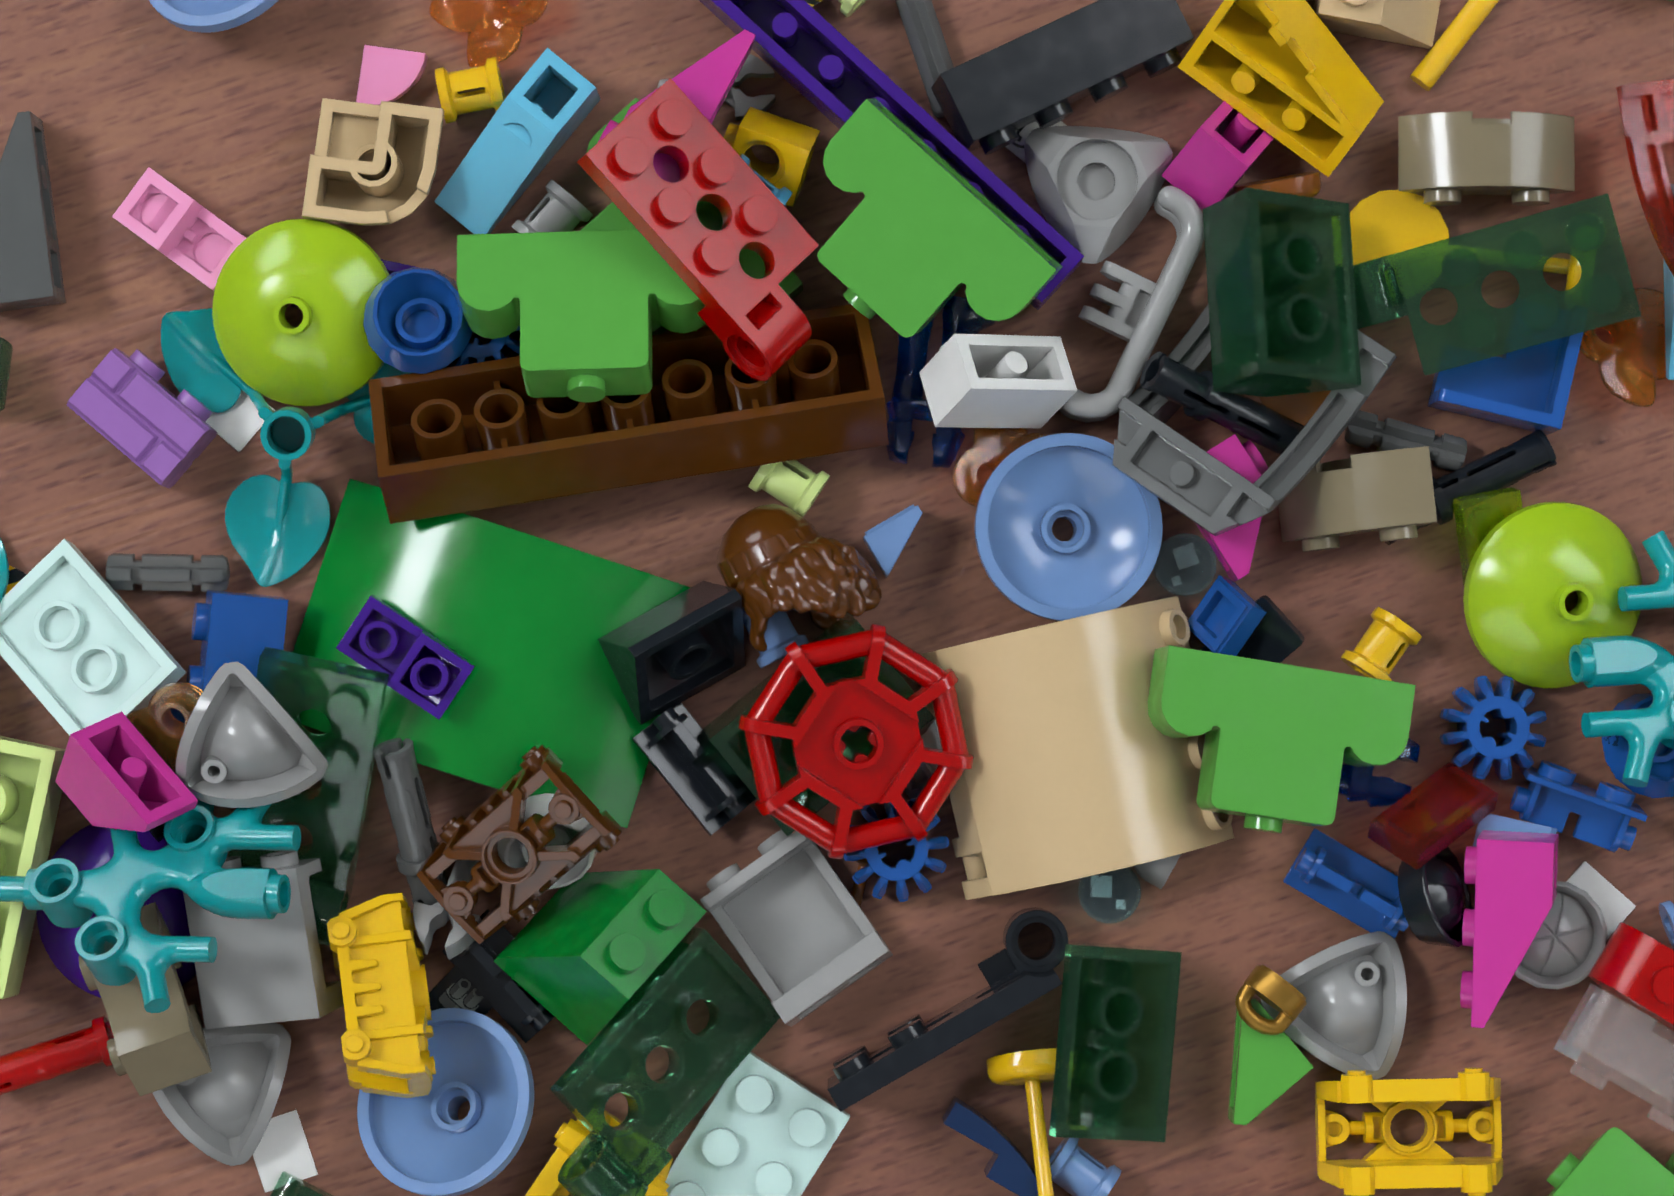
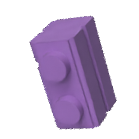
(143, 416)

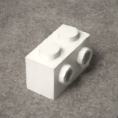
(997, 381)

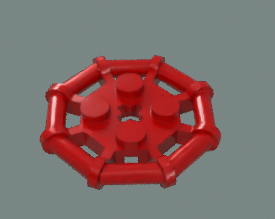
(848, 706)

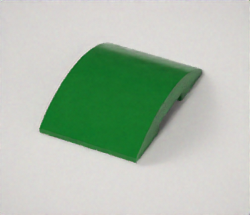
(518, 614)

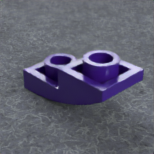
(415, 660)

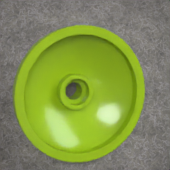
(330, 280)
(1521, 586)

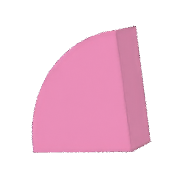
(388, 73)

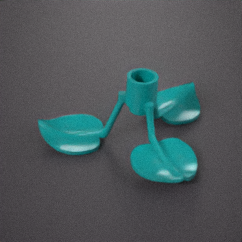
(268, 519)

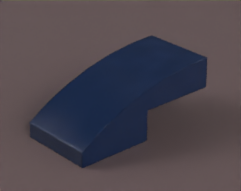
(1007, 1163)

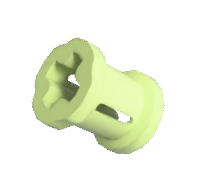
(790, 484)

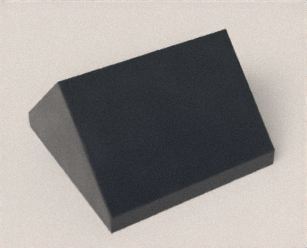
(677, 648)

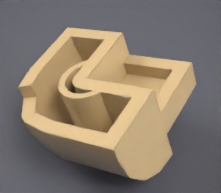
(372, 161)

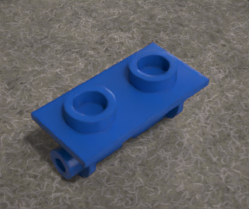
(1602, 811)
(1348, 884)

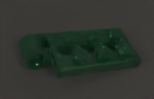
(1585, 229)
(633, 1153)

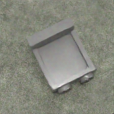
(795, 925)
(264, 965)

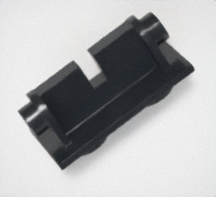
(694, 768)
(506, 996)

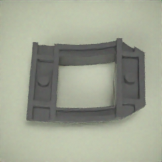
(1200, 483)

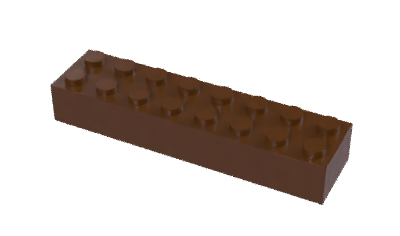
(480, 442)

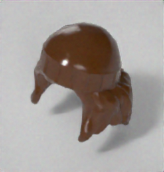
(786, 565)

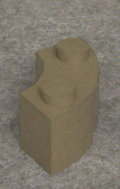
(1466, 155)
(1361, 495)
(148, 1046)

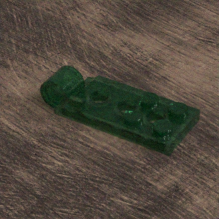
(336, 811)

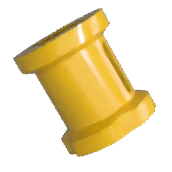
(461, 103)
(1381, 646)

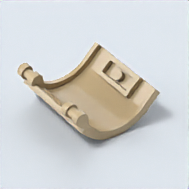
(1067, 756)

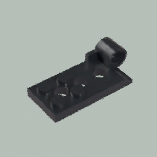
(1012, 983)

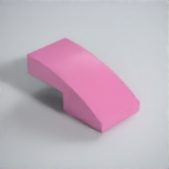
(178, 227)

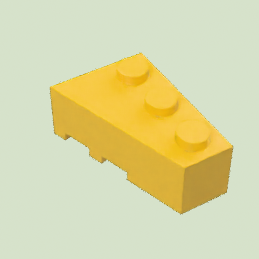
(1285, 76)

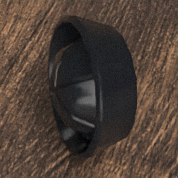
(1435, 899)

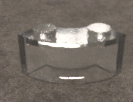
(1623, 1047)

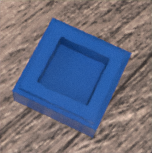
(1225, 617)

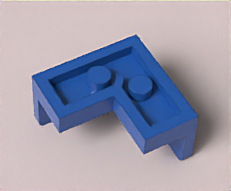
(1518, 390)

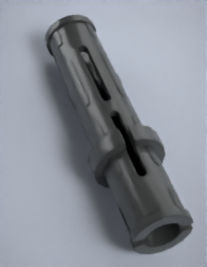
(408, 812)

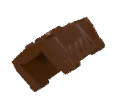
(501, 818)

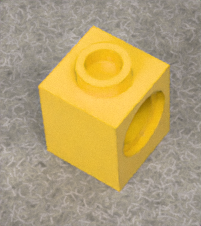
(790, 140)

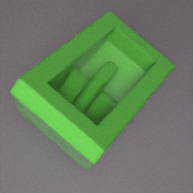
(1261, 1069)

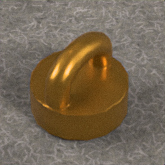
(1276, 993)

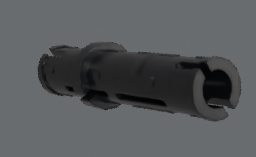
(1230, 410)
(1492, 473)

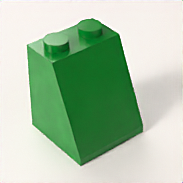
(599, 944)

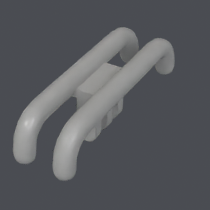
(1139, 307)

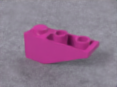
(1512, 898)

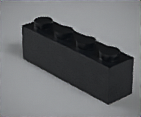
(1057, 66)

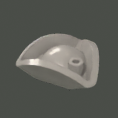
(1095, 183)
(244, 745)
(1352, 1004)
(233, 1104)

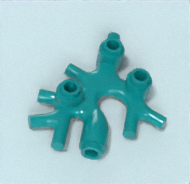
(1630, 662)
(115, 940)

